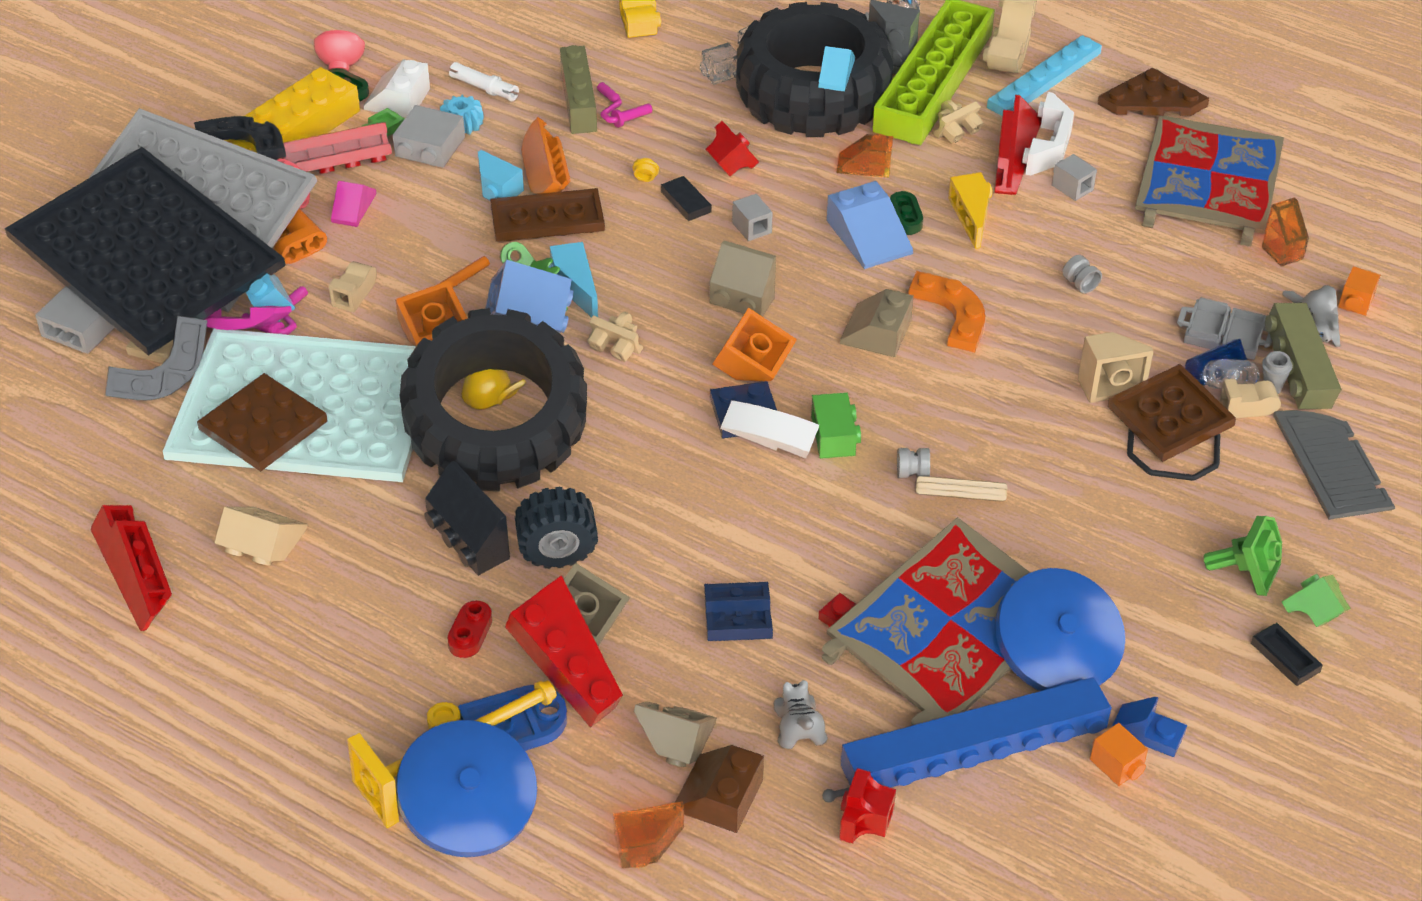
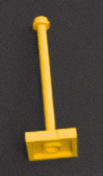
(378, 782)

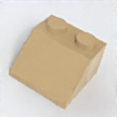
(1112, 365)
(258, 533)

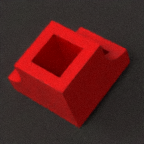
(731, 150)
(866, 807)

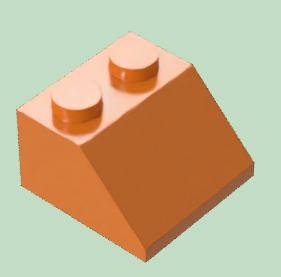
(427, 309)
(754, 349)

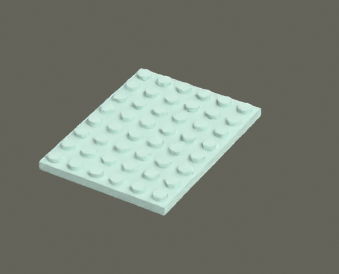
(345, 378)

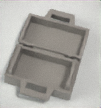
(1211, 321)

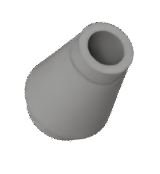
(1276, 368)

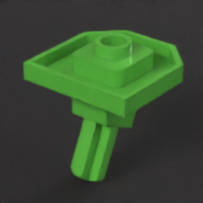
(1257, 552)

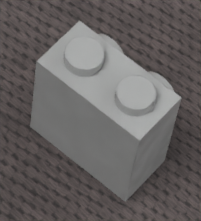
(429, 136)
(72, 322)

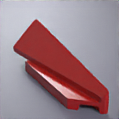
(1016, 134)
(132, 561)

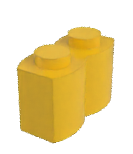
(639, 17)

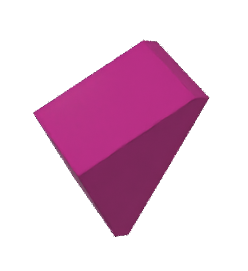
(351, 203)

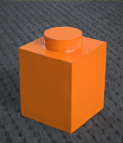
(1359, 291)
(1119, 754)

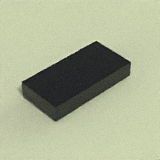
(686, 198)
(1286, 654)

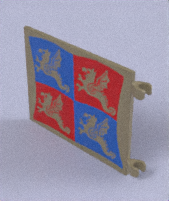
(1210, 175)
(934, 623)

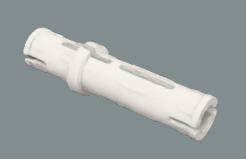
(492, 84)

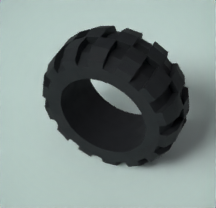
(798, 38)
(501, 344)

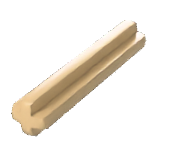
(961, 488)

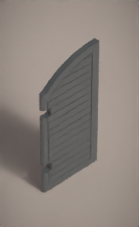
(1333, 464)

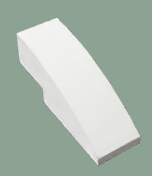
(770, 428)

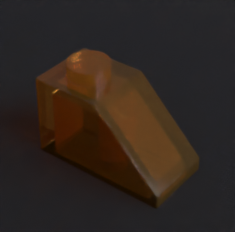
(867, 156)
(1286, 233)
(647, 833)

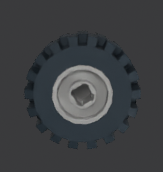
(556, 527)

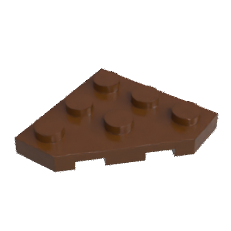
(1153, 94)

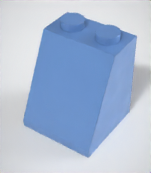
(531, 292)

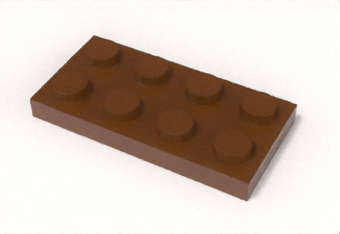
(547, 215)

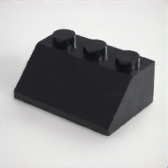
(467, 520)

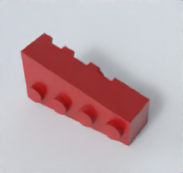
(565, 650)

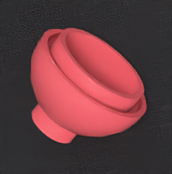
(339, 48)

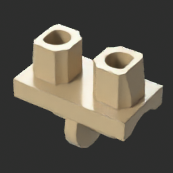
(954, 117)
(616, 331)

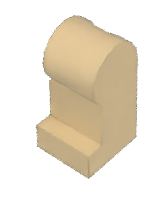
(355, 283)
(1249, 399)

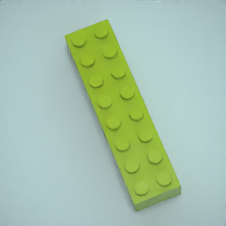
(933, 71)

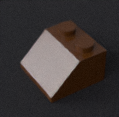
(722, 786)

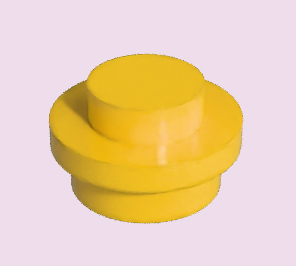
(645, 169)

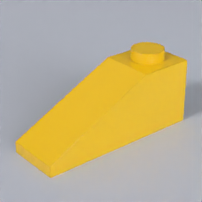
(970, 200)

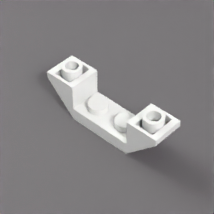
(1044, 153)

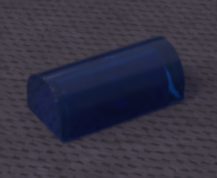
(1230, 350)

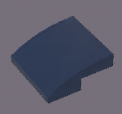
(738, 611)

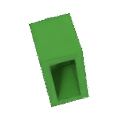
(836, 430)

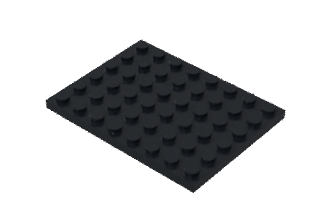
(144, 248)

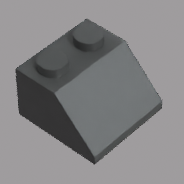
(899, 26)

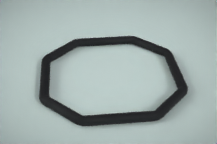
(1142, 465)

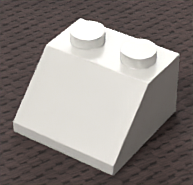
(400, 88)

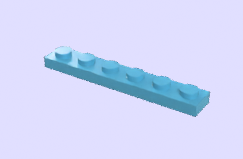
(1046, 74)

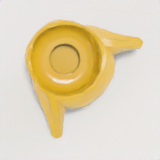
(489, 388)

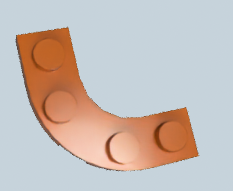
(959, 300)

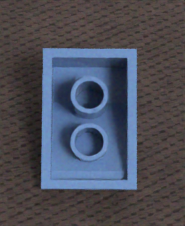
(868, 224)

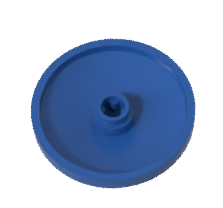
(1059, 629)
(466, 788)

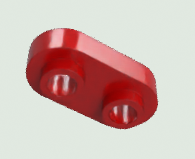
(473, 623)

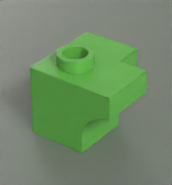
(1318, 599)

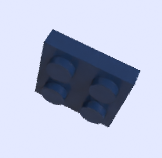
(752, 393)

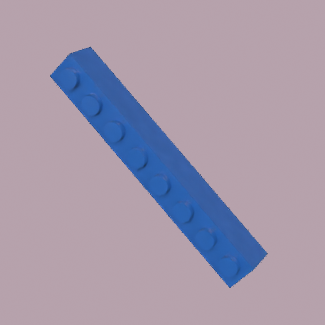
(979, 734)

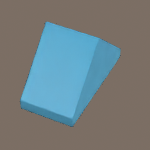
(836, 68)

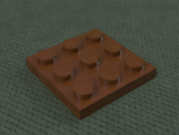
(1171, 412)
(262, 421)

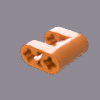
(303, 239)

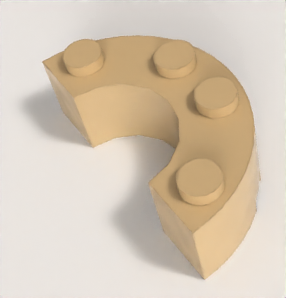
(1012, 37)

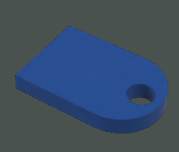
(530, 726)

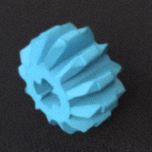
(468, 108)

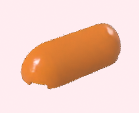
(544, 160)

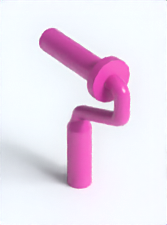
(618, 117)
(278, 327)

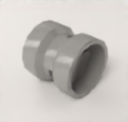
(1080, 272)
(913, 462)

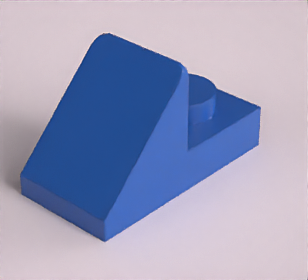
(1151, 728)

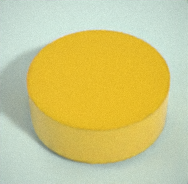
(442, 713)

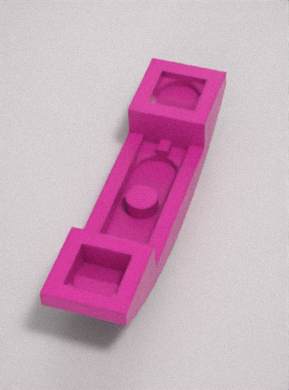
(259, 317)

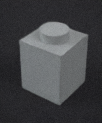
(1074, 177)
(752, 217)

